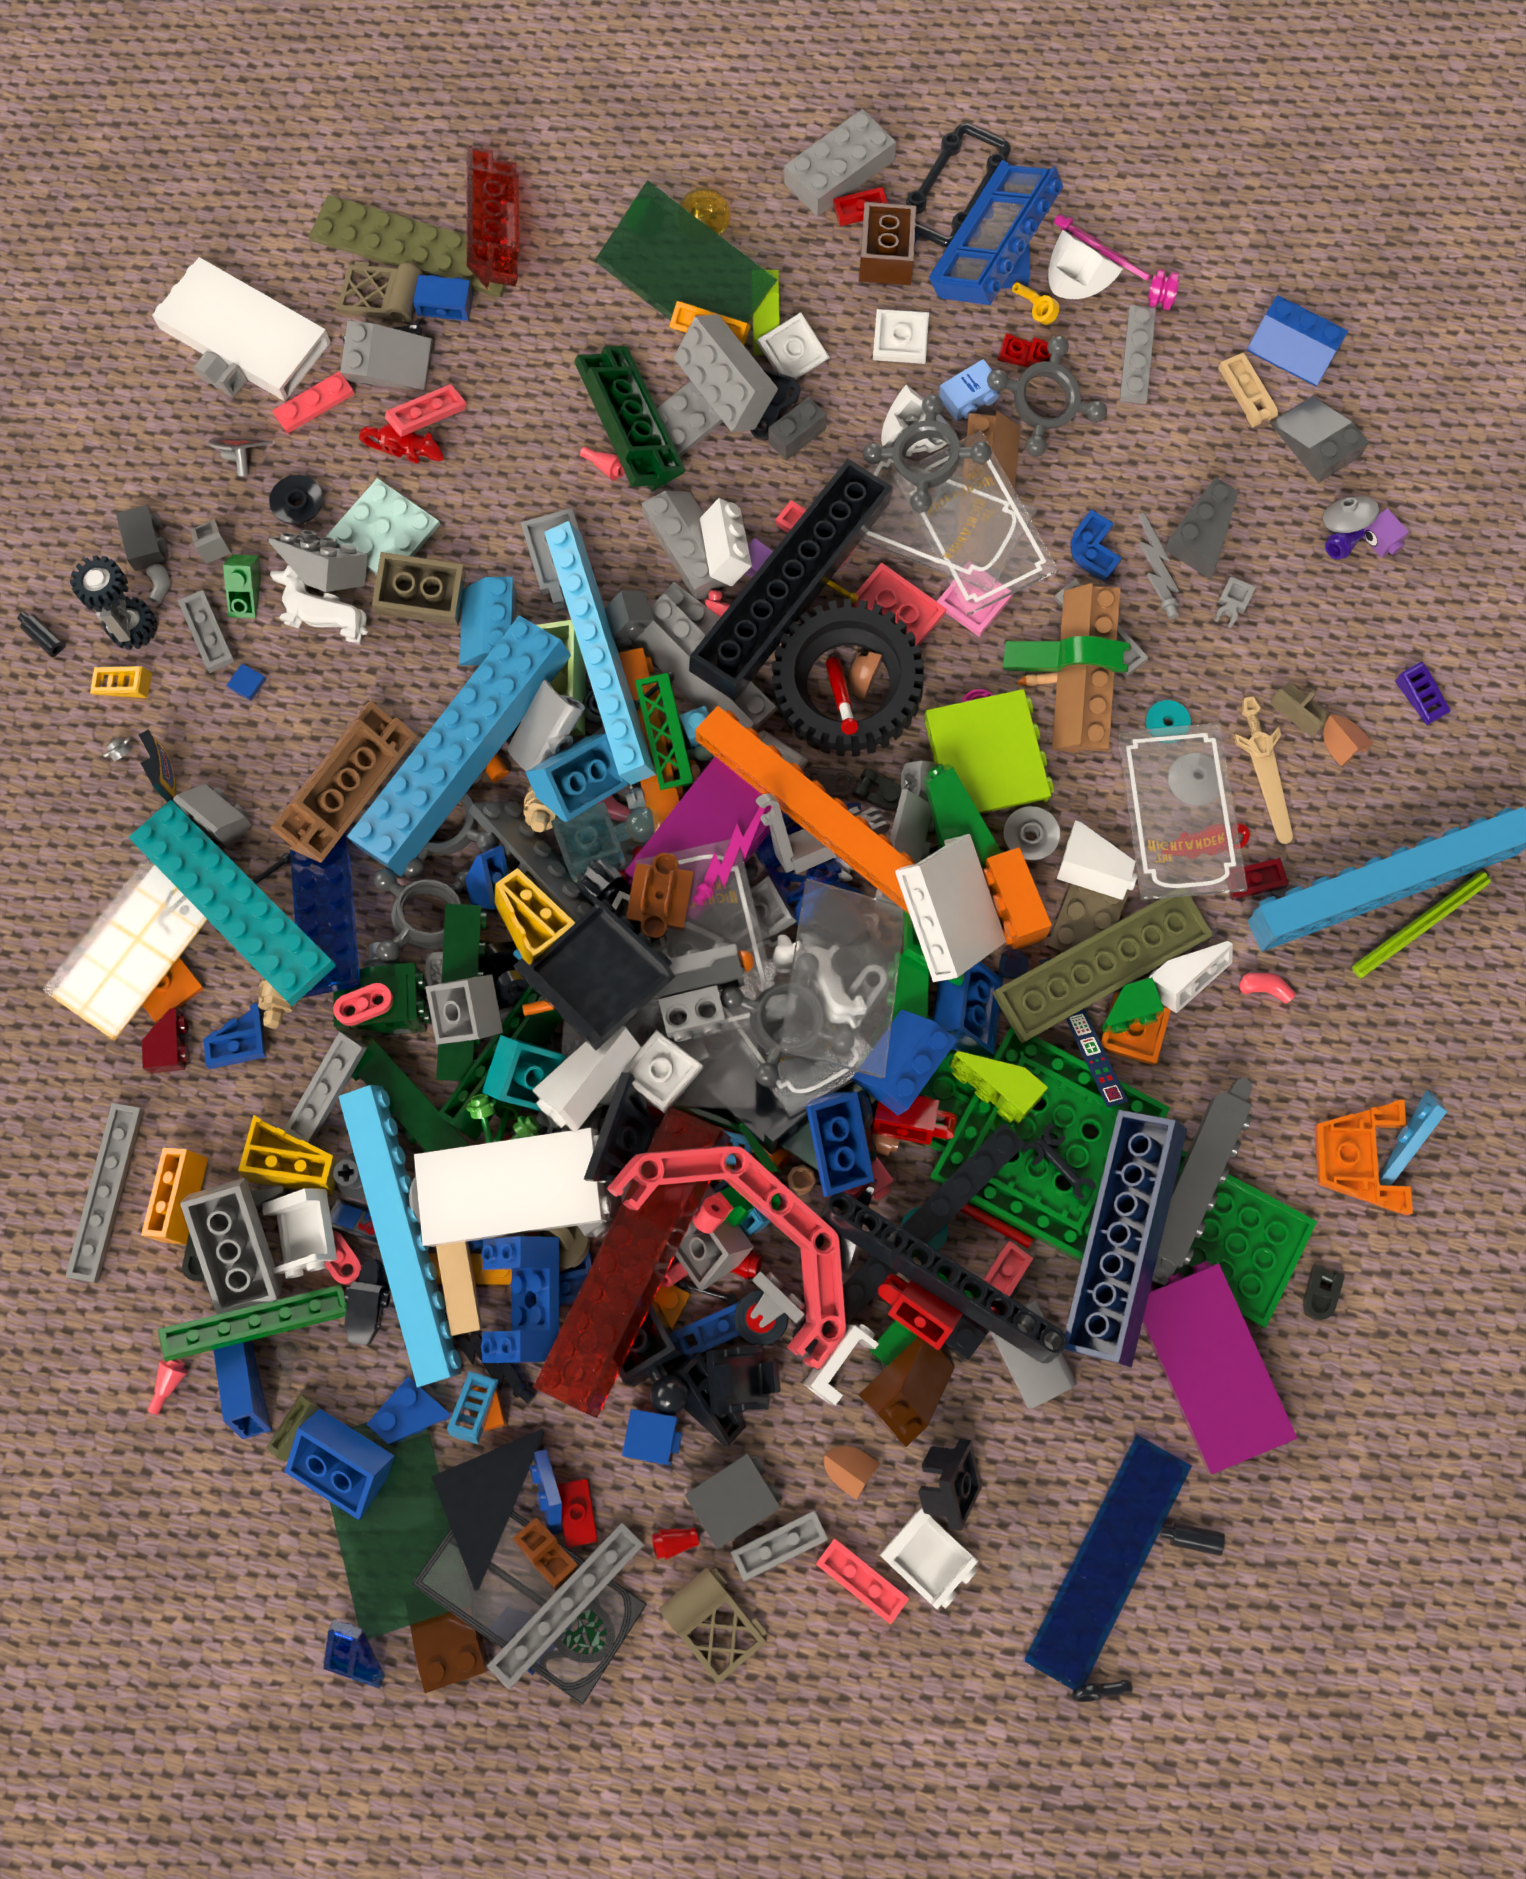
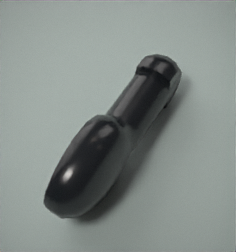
(1096, 1691)

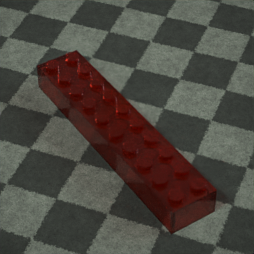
(626, 1276)

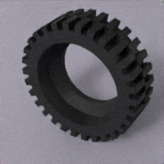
(841, 628)

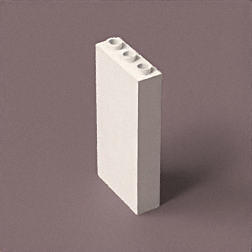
(242, 328)
(508, 1188)

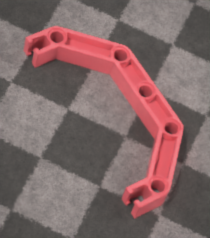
(793, 1217)

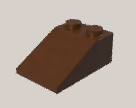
(887, 243)
(909, 1390)
(447, 1651)

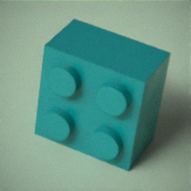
(518, 1070)

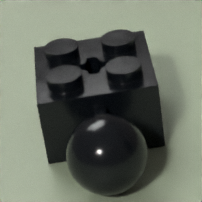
(659, 1349)

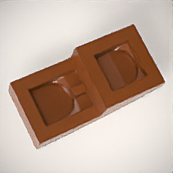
(545, 1553)

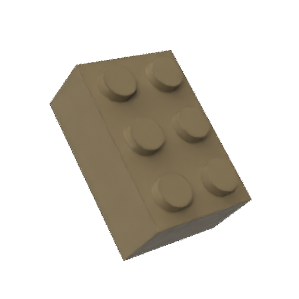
(419, 589)

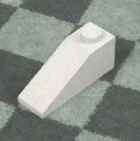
(1189, 974)

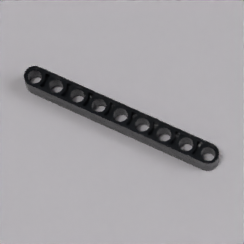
(958, 1278)

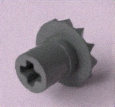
(348, 1177)

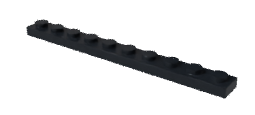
(932, 1217)

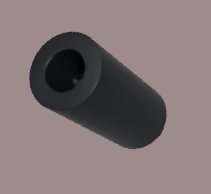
(41, 634)
(1194, 1538)

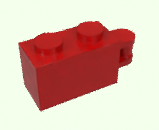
(916, 1123)
(919, 1310)

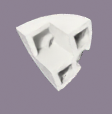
(1078, 269)
(903, 413)

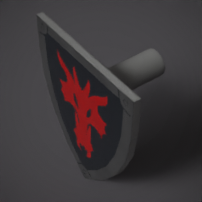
(236, 451)

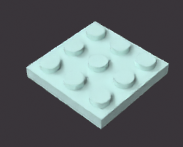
(384, 523)

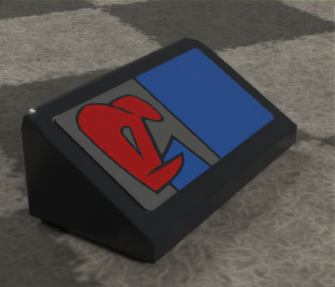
(353, 1220)

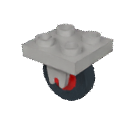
(765, 1313)

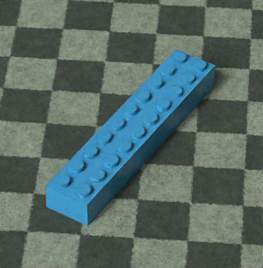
(459, 746)
(1389, 879)

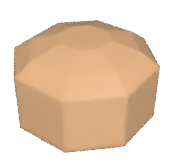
(801, 1180)

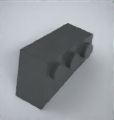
(1204, 528)

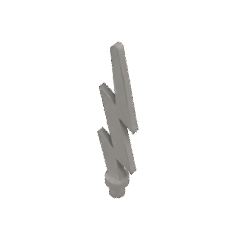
(1162, 582)

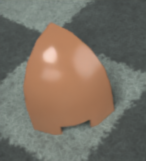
(863, 674)
(1344, 738)
(850, 1469)

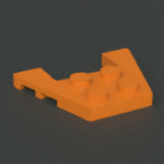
(1349, 1156)

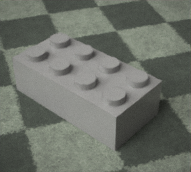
(839, 162)
(725, 373)
(231, 1246)

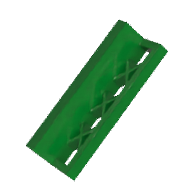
(676, 733)

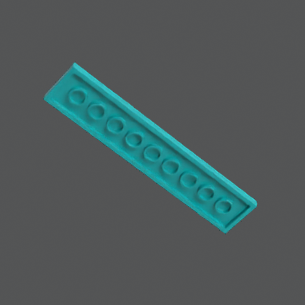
(232, 903)

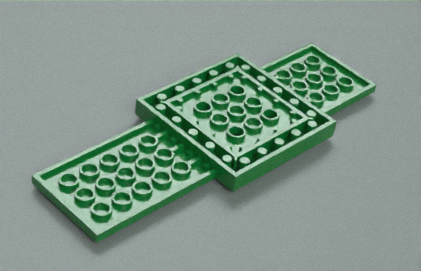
(1244, 1233)

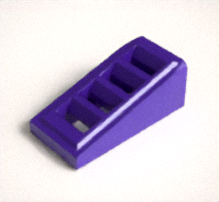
(1409, 690)

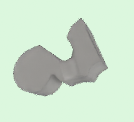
(216, 372)

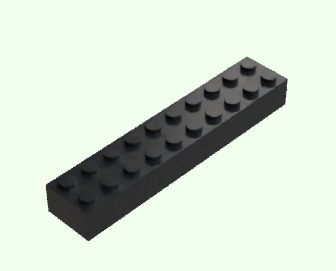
(790, 579)

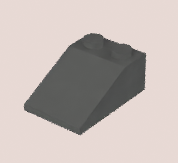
(1320, 437)

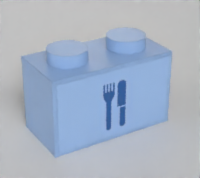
(968, 391)

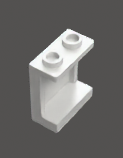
(303, 1231)
(818, 1379)
(930, 1559)

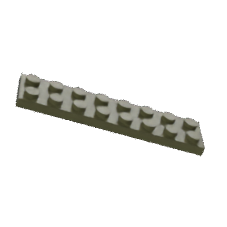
(395, 241)
(1101, 965)

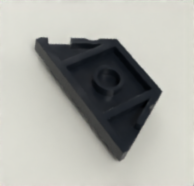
(625, 1132)

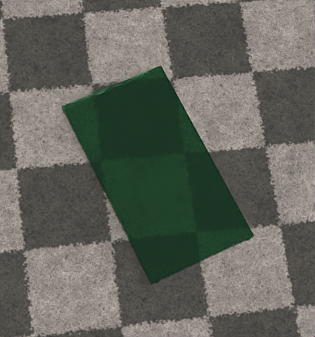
(676, 257)
(394, 1539)

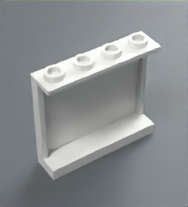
(951, 908)

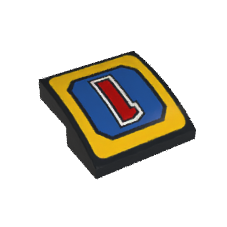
(158, 767)

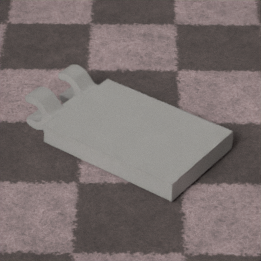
(540, 553)

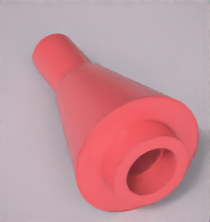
(606, 462)
(168, 1378)

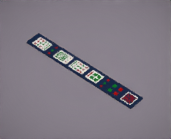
(1095, 1057)

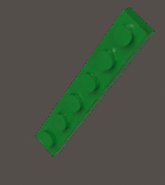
(252, 1323)

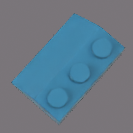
(485, 617)
(577, 777)

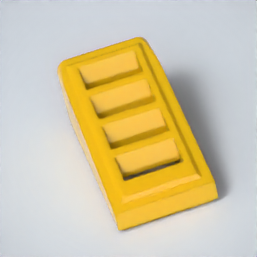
(138, 684)

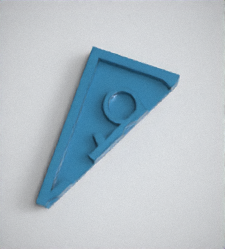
(1411, 1137)

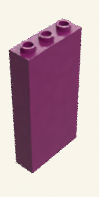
(707, 815)
(1214, 1368)

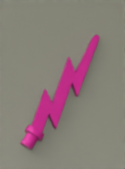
(1067, 225)
(737, 841)

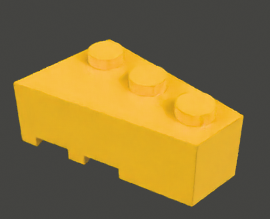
(529, 915)
(281, 1159)

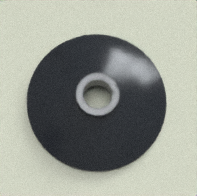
(295, 489)

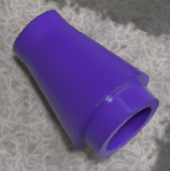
(1341, 544)

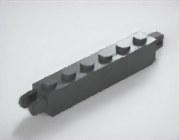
(1200, 1175)

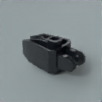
(602, 881)
(364, 1303)

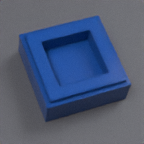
(246, 682)

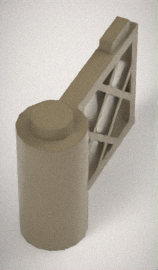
(398, 291)
(699, 1601)

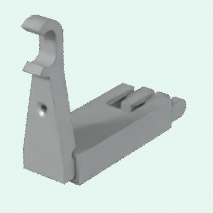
(801, 849)

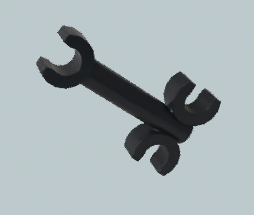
(1045, 1146)

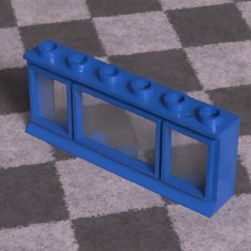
(995, 233)

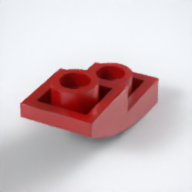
(1022, 352)

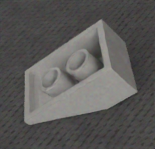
(385, 356)

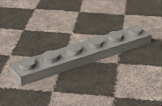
(104, 1193)
(564, 1606)

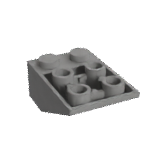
(322, 560)

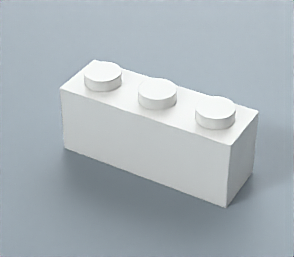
(725, 542)

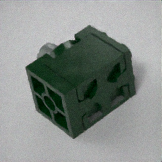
(408, 991)

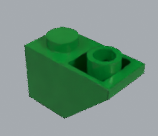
(242, 585)
(1134, 1004)

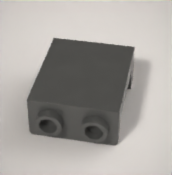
(734, 1500)

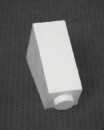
(1096, 863)

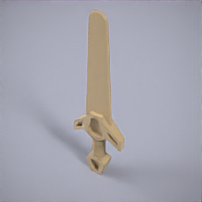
(1264, 761)

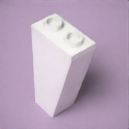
(584, 1079)

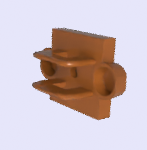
(660, 896)

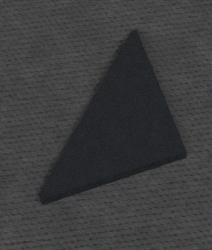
(481, 1498)

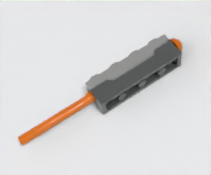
(692, 972)

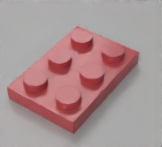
(903, 599)

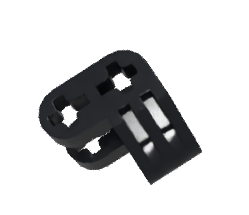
(500, 964)

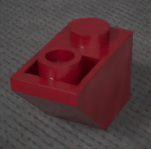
(162, 1048)

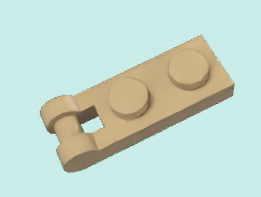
(1248, 389)

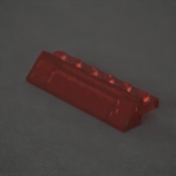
(492, 218)

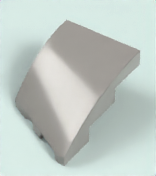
(771, 908)

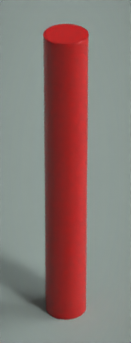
(997, 1224)

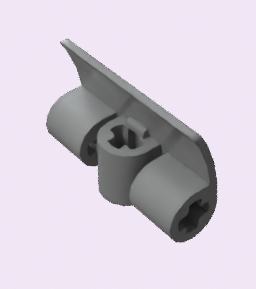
(545, 727)
(1036, 1380)

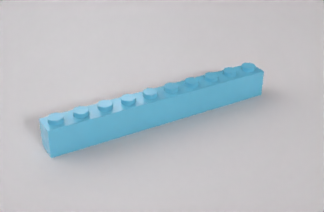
(600, 654)
(399, 1235)

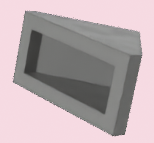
(209, 541)

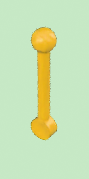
(853, 596)

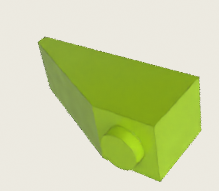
(767, 315)

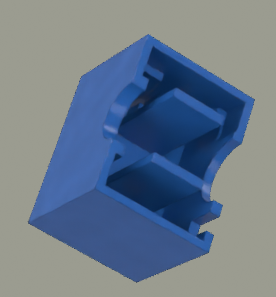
(651, 1437)

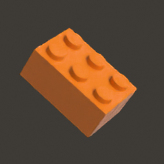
(1016, 899)

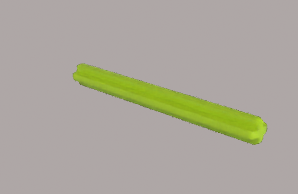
(1421, 924)

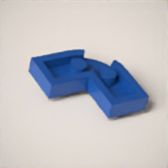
(1087, 546)

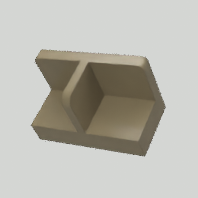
(1300, 709)

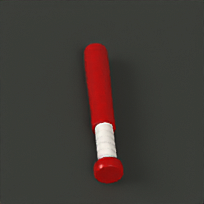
(839, 687)

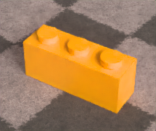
(177, 1175)

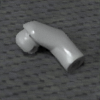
(161, 582)

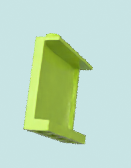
(991, 749)

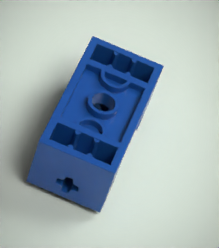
(534, 1273)

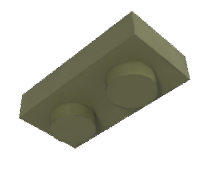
(284, 1437)

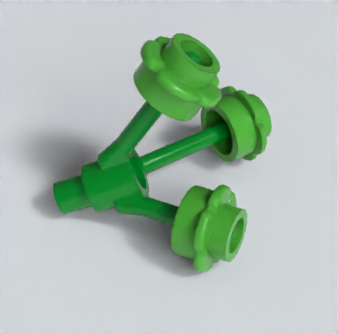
(482, 1107)

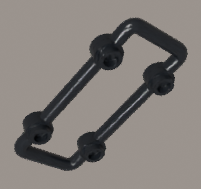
(950, 145)

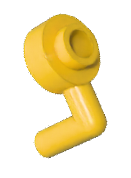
(1044, 308)

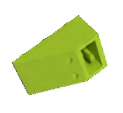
(1003, 1084)

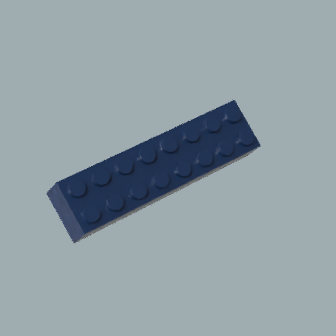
(1125, 1237)

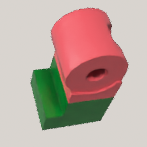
(721, 1208)

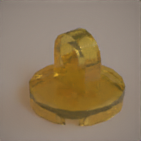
(708, 207)

